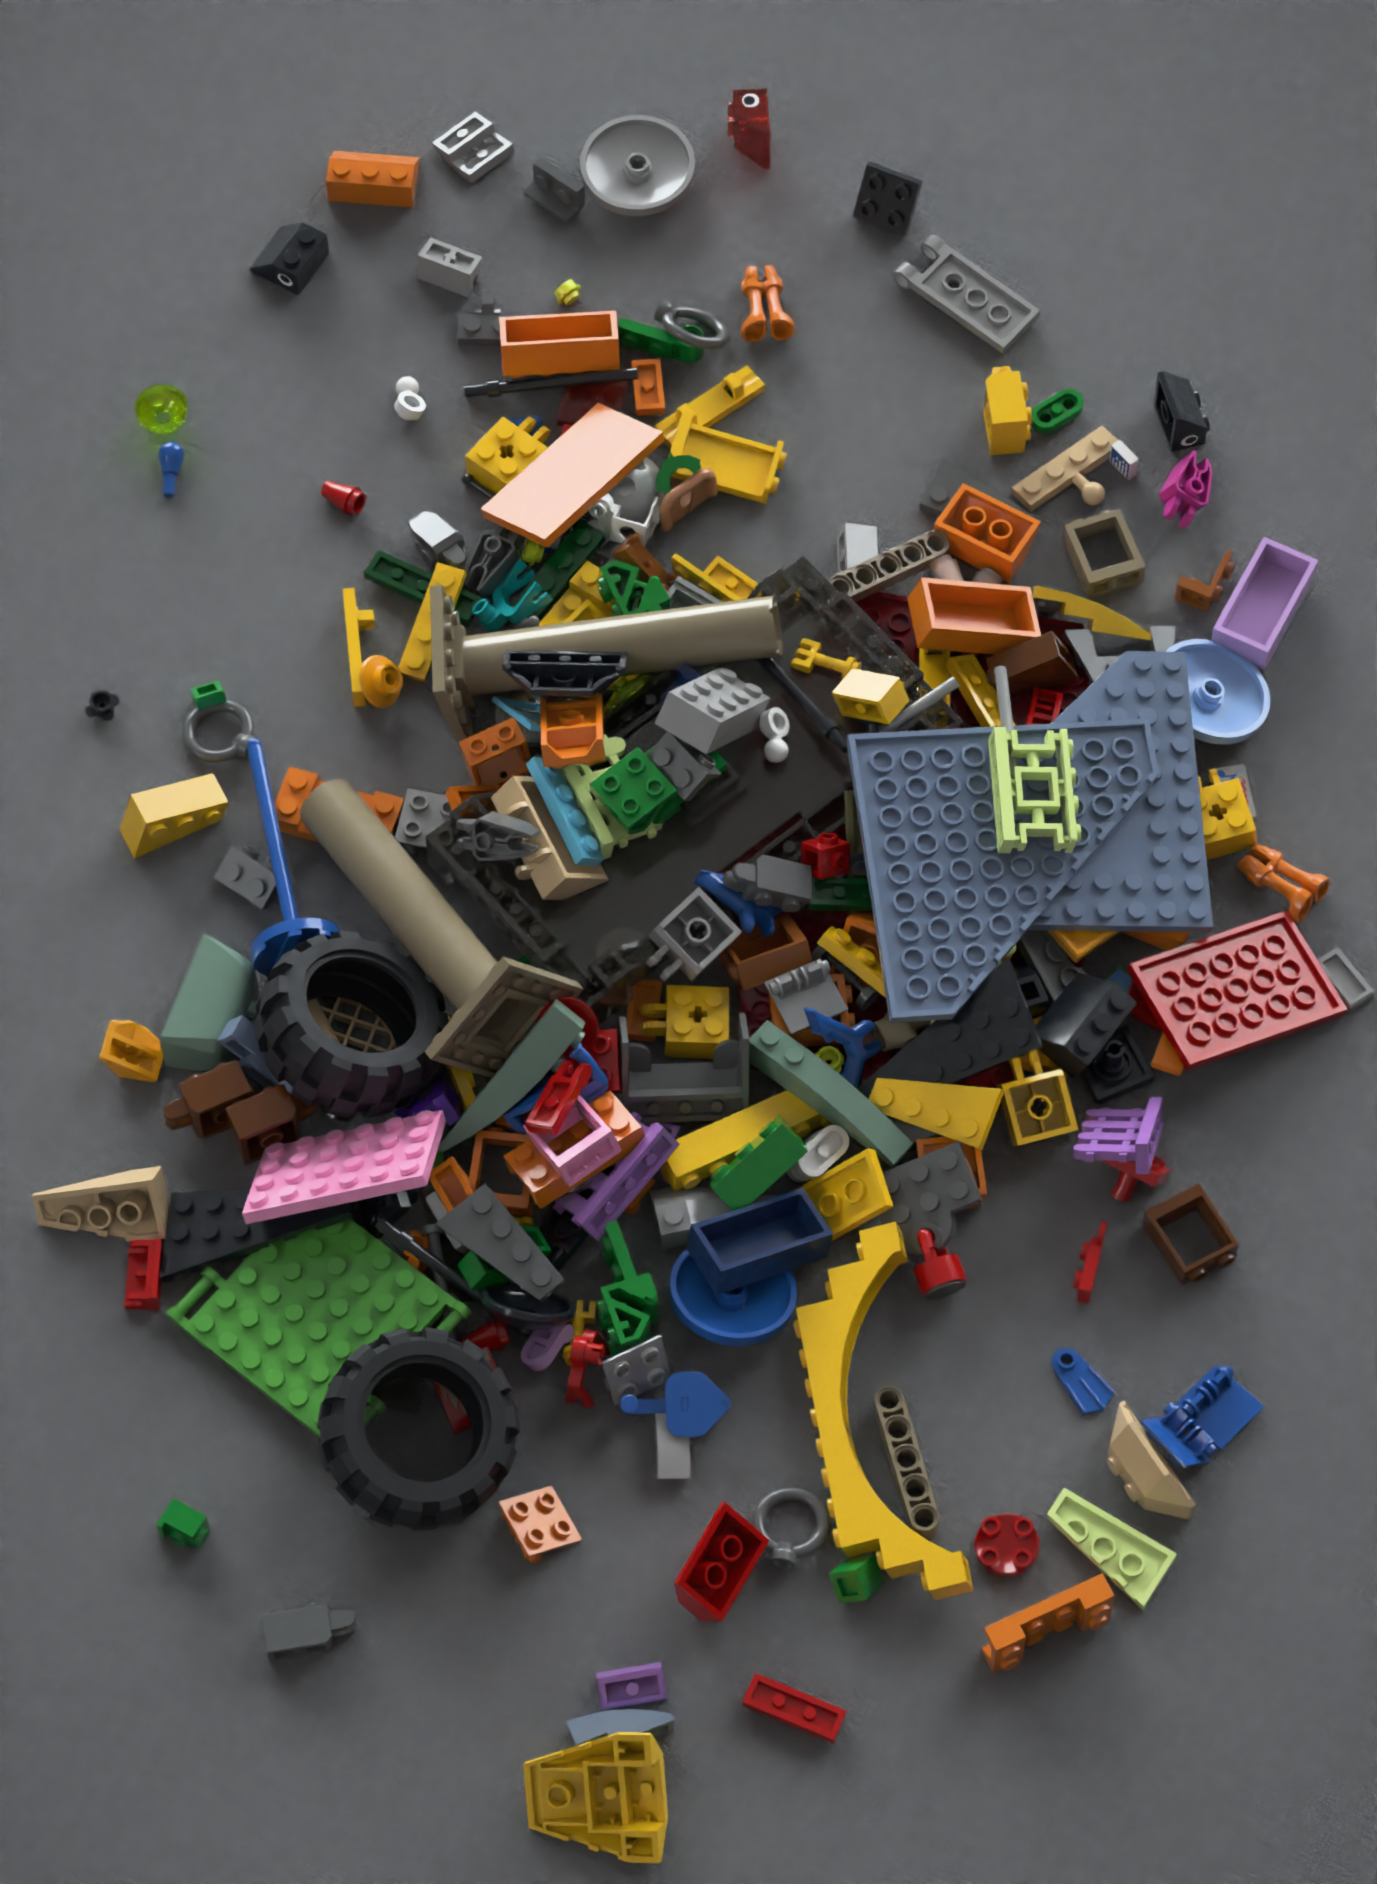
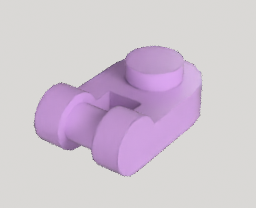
(539, 1351)

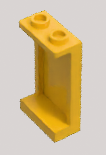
(740, 464)

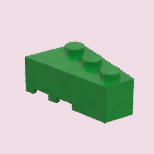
(758, 1164)

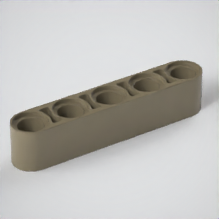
(894, 563)
(906, 1448)

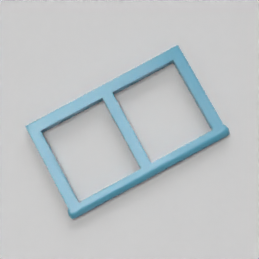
(521, 716)

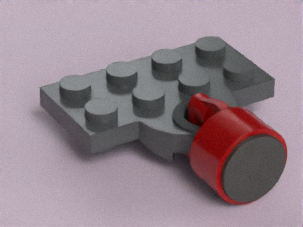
(924, 1203)

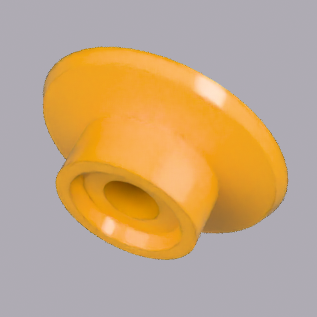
(380, 681)

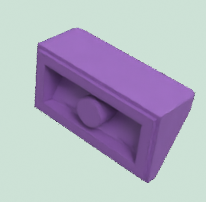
(631, 1686)

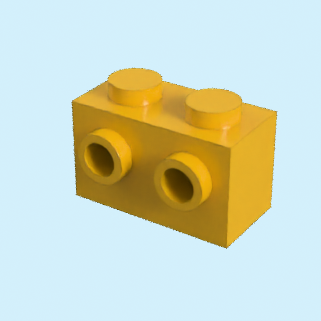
(870, 696)

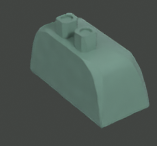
(213, 992)

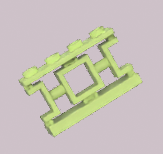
(1009, 793)

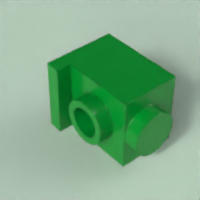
(183, 1525)

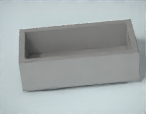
(712, 710)

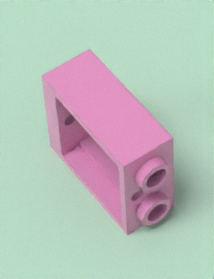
(584, 1155)

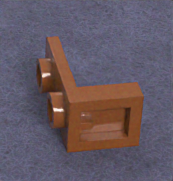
(1201, 596)

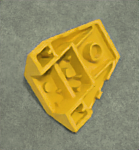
(602, 1796)

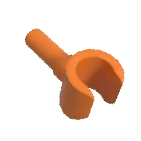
(633, 1207)

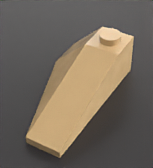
(117, 1205)

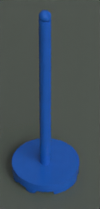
(281, 937)

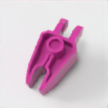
(1186, 489)

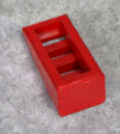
(1045, 711)

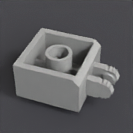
(689, 953)

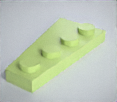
(1118, 1550)

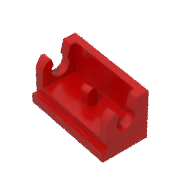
(143, 1275)

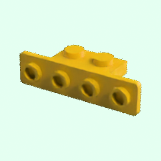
(718, 579)

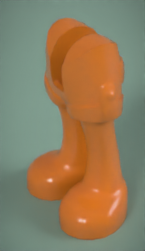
(755, 325)
(1262, 869)

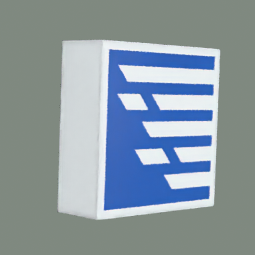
(1124, 459)

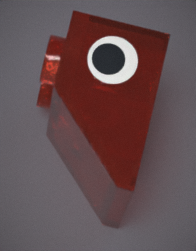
(750, 124)

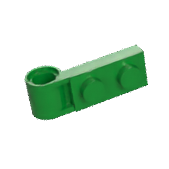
(658, 341)

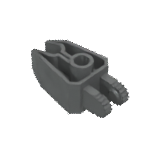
(437, 541)
(492, 560)
(497, 837)

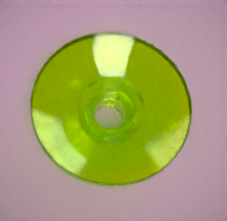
(624, 689)

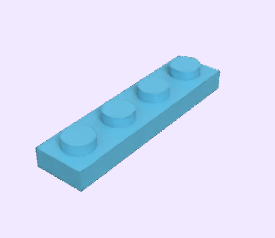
(565, 813)

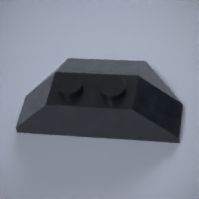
(564, 673)

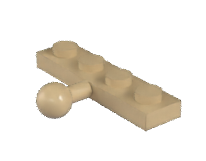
(1068, 469)

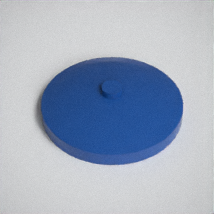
(734, 1317)

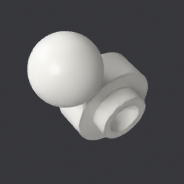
(409, 404)
(775, 725)

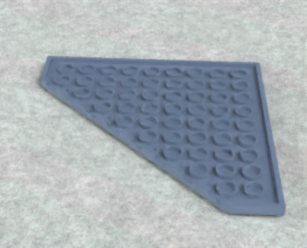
(1154, 861)
(932, 862)

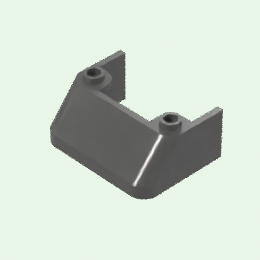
(685, 1089)

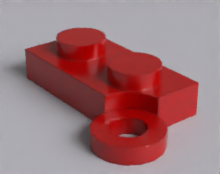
(1091, 1255)

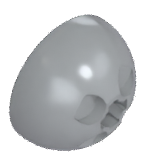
(636, 492)

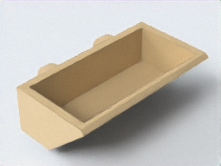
(552, 864)

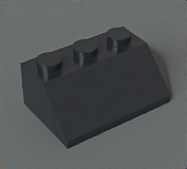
(1082, 1021)

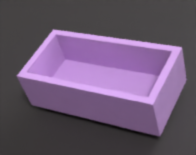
(1265, 601)

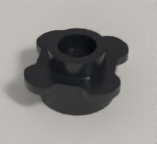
(98, 698)

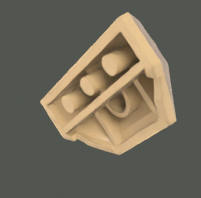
(1144, 1469)

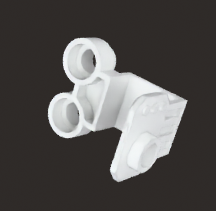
(607, 520)

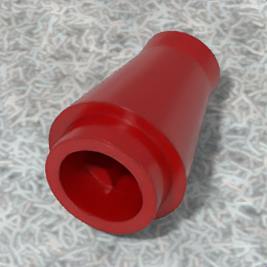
(345, 497)
(491, 1334)

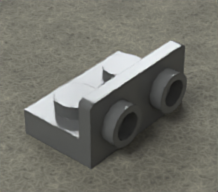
(555, 190)

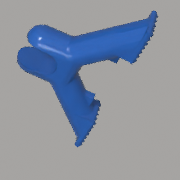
(746, 910)
(850, 1038)

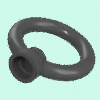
(668, 314)
(239, 743)
(785, 1554)

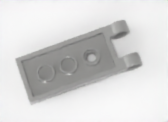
(978, 302)

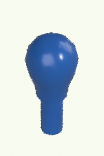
(171, 458)

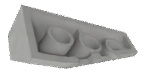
(679, 1209)

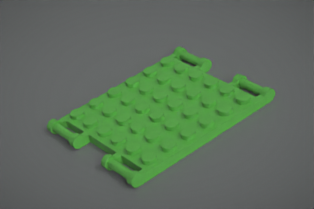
(308, 1306)

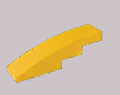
(1099, 617)

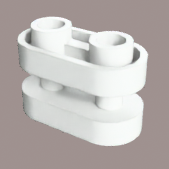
(823, 1150)

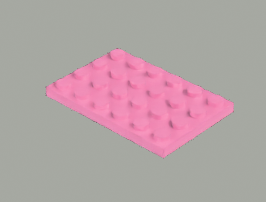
(345, 1166)

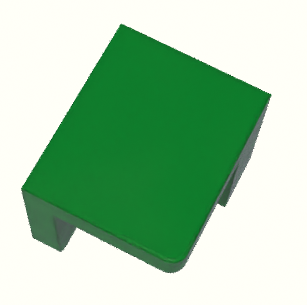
(856, 1579)

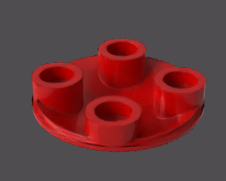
(1006, 1544)

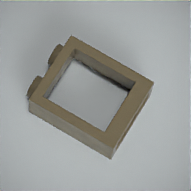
(1111, 577)

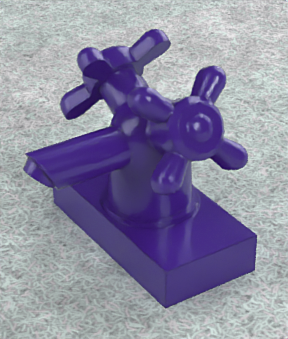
(442, 1098)

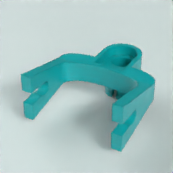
(498, 613)

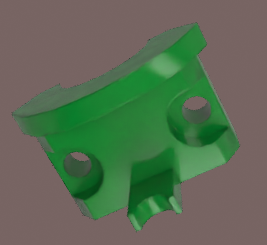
(671, 464)

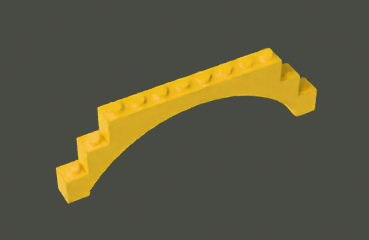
(828, 1341)

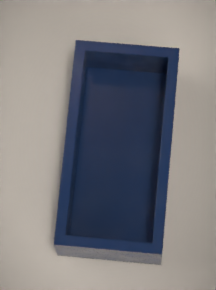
(759, 1241)

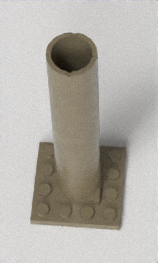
(653, 639)
(491, 998)

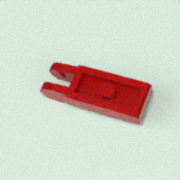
(558, 1098)

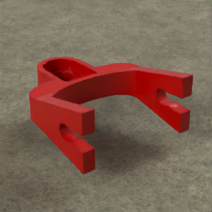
(584, 1350)

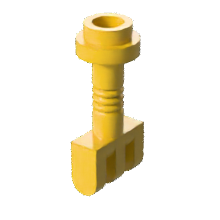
(810, 655)
(578, 1322)

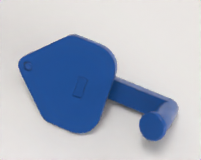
(596, 1087)
(690, 1404)

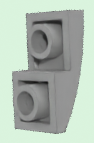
(671, 1452)

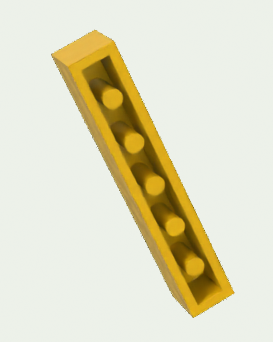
(717, 1143)

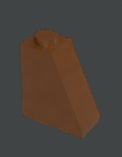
(1035, 663)

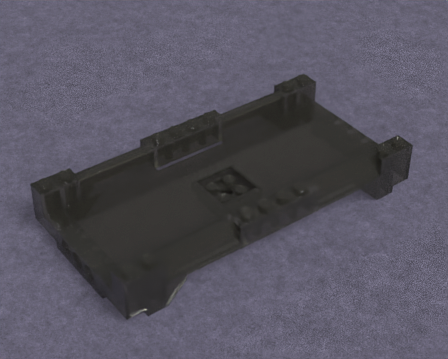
(605, 930)

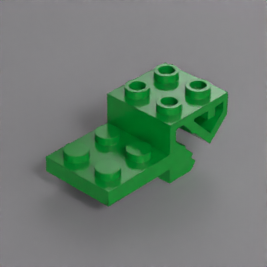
(619, 585)
(639, 792)
(629, 1303)

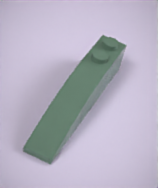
(523, 1069)
(826, 1092)

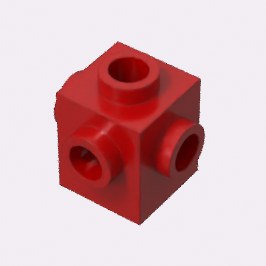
(826, 855)

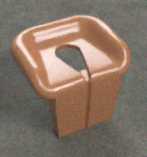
(686, 496)

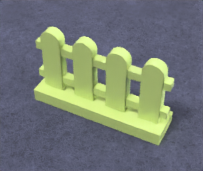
(594, 811)

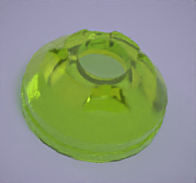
(161, 399)

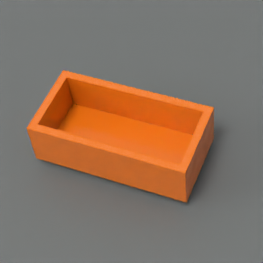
(559, 343)
(971, 616)

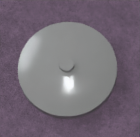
(637, 165)

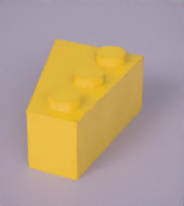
(171, 813)

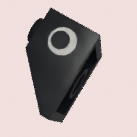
(292, 256)
(1179, 412)

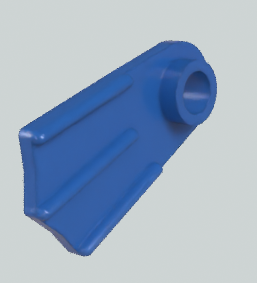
(1082, 1382)

